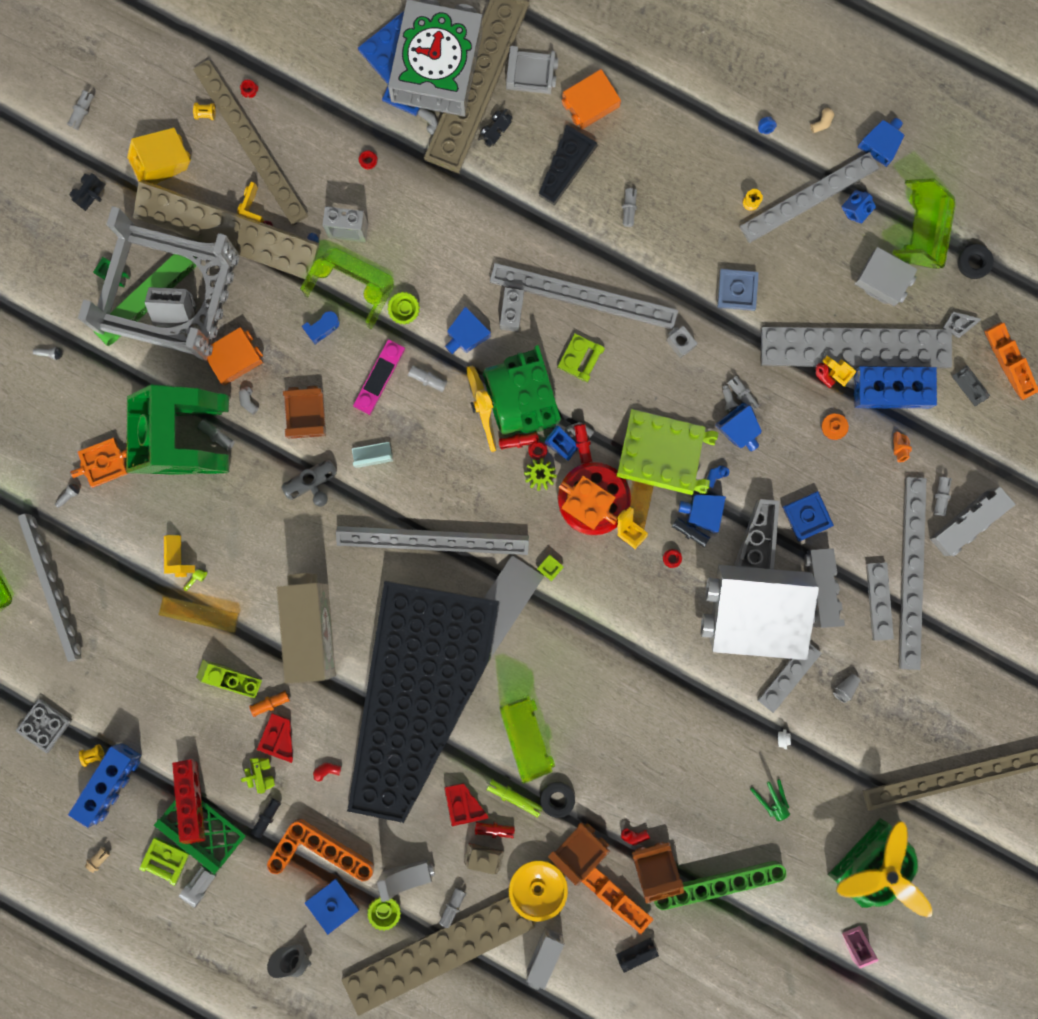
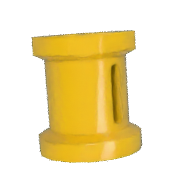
(204, 111)
(756, 194)
(91, 755)

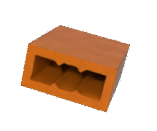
(590, 99)
(234, 356)

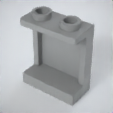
(531, 71)

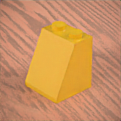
(158, 156)

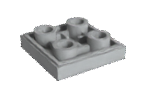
(43, 725)

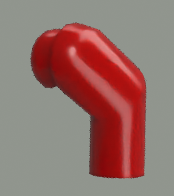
(822, 373)
(324, 769)
(634, 838)

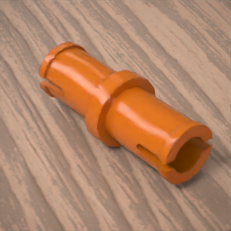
(269, 703)

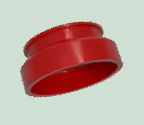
(608, 476)

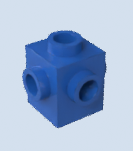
(858, 206)

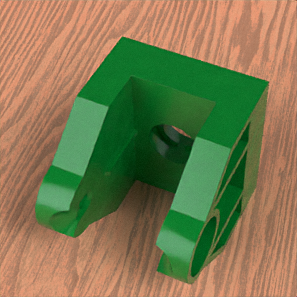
(152, 431)

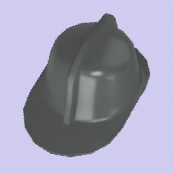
(288, 962)

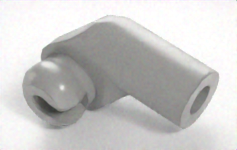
(244, 397)
(571, 431)

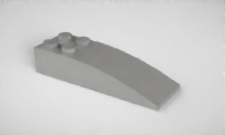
(513, 590)

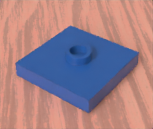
(808, 516)
(332, 906)

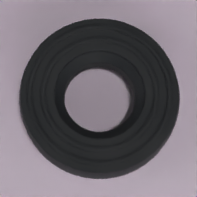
(987, 261)
(546, 794)

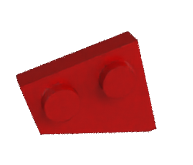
(277, 738)
(462, 805)

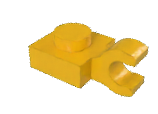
(840, 371)

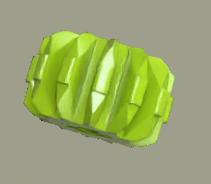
(537, 467)

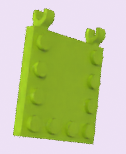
(664, 452)

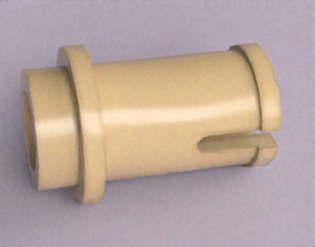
(94, 863)

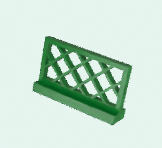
(194, 849)

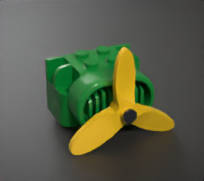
(517, 395)
(881, 870)

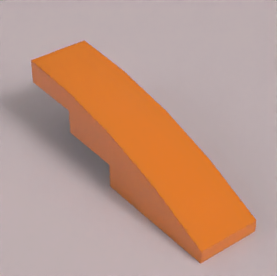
(1011, 361)
(618, 900)

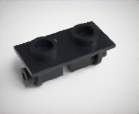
(499, 121)
(637, 955)

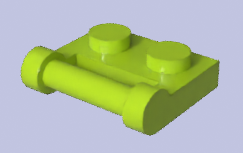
(574, 355)
(167, 855)

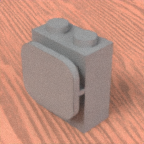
(886, 277)
(170, 307)

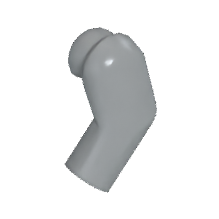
(430, 118)

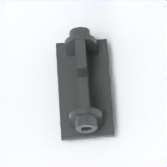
(971, 386)

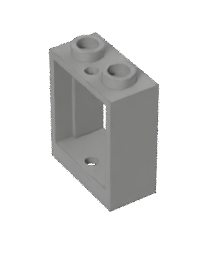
(348, 227)
(544, 959)

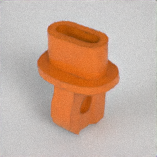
(901, 447)

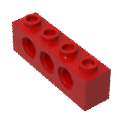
(188, 801)

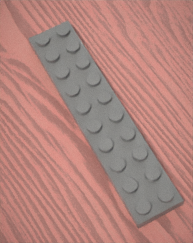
(856, 347)

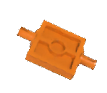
(101, 463)
(588, 502)

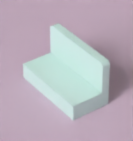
(372, 455)

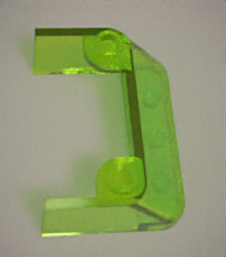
(931, 224)
(378, 282)
(526, 738)

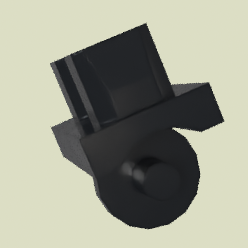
(88, 192)

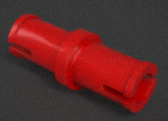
(519, 440)
(583, 443)
(494, 830)

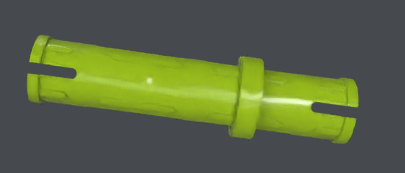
(514, 798)

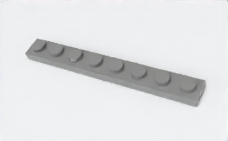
(809, 197)
(47, 579)

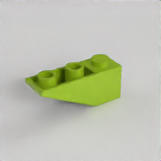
(228, 679)

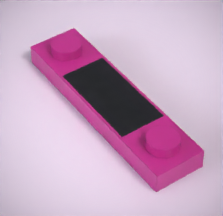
(379, 377)

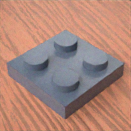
(737, 289)

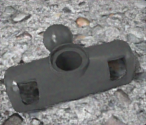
(297, 483)

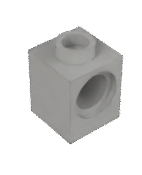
(689, 345)

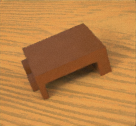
(304, 412)
(580, 854)
(657, 872)

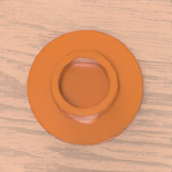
(835, 426)

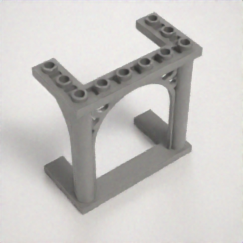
(198, 342)

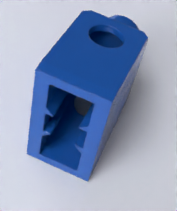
(883, 141)
(466, 333)
(741, 427)
(704, 511)

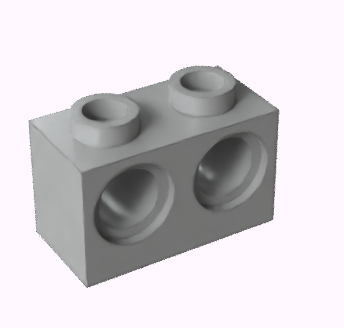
(511, 309)

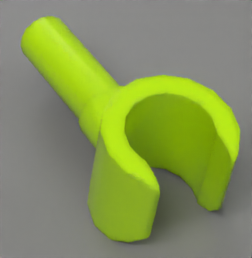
(198, 575)

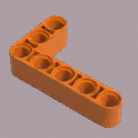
(320, 849)

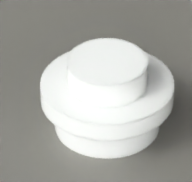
(784, 739)

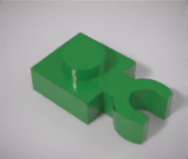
(102, 269)

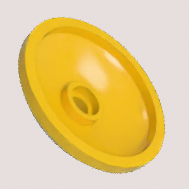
(541, 904)

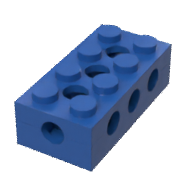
(903, 377)
(105, 784)

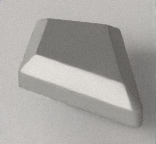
(960, 323)

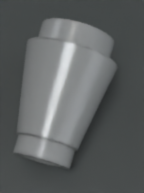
(846, 689)

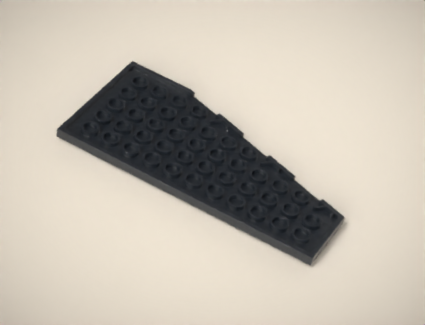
(420, 678)

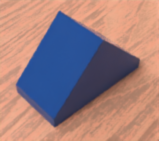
(561, 443)

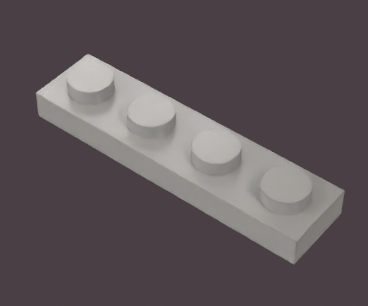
(879, 601)
(787, 680)

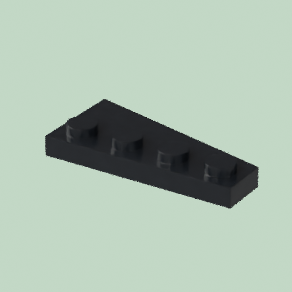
(569, 159)

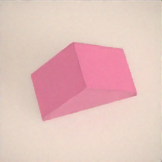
(859, 947)

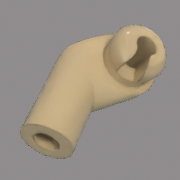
(827, 117)

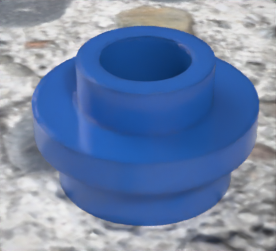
(767, 125)

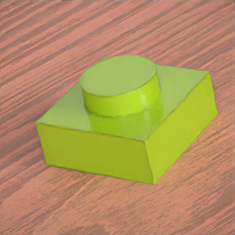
(550, 568)

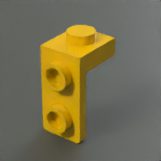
(244, 208)
(630, 531)
(172, 557)

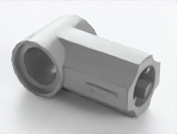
(195, 889)

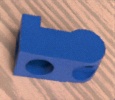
(323, 327)

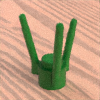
(779, 808)

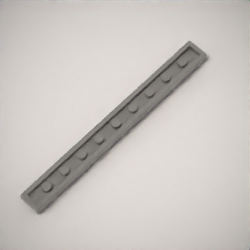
(584, 296)
(432, 540)
(912, 573)

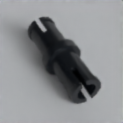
(691, 532)
(266, 817)

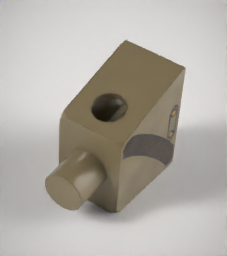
(483, 858)

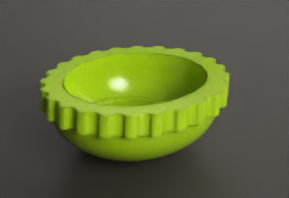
(403, 308)
(383, 914)

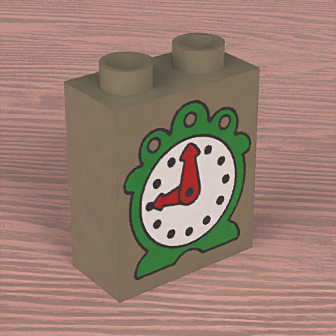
(306, 629)

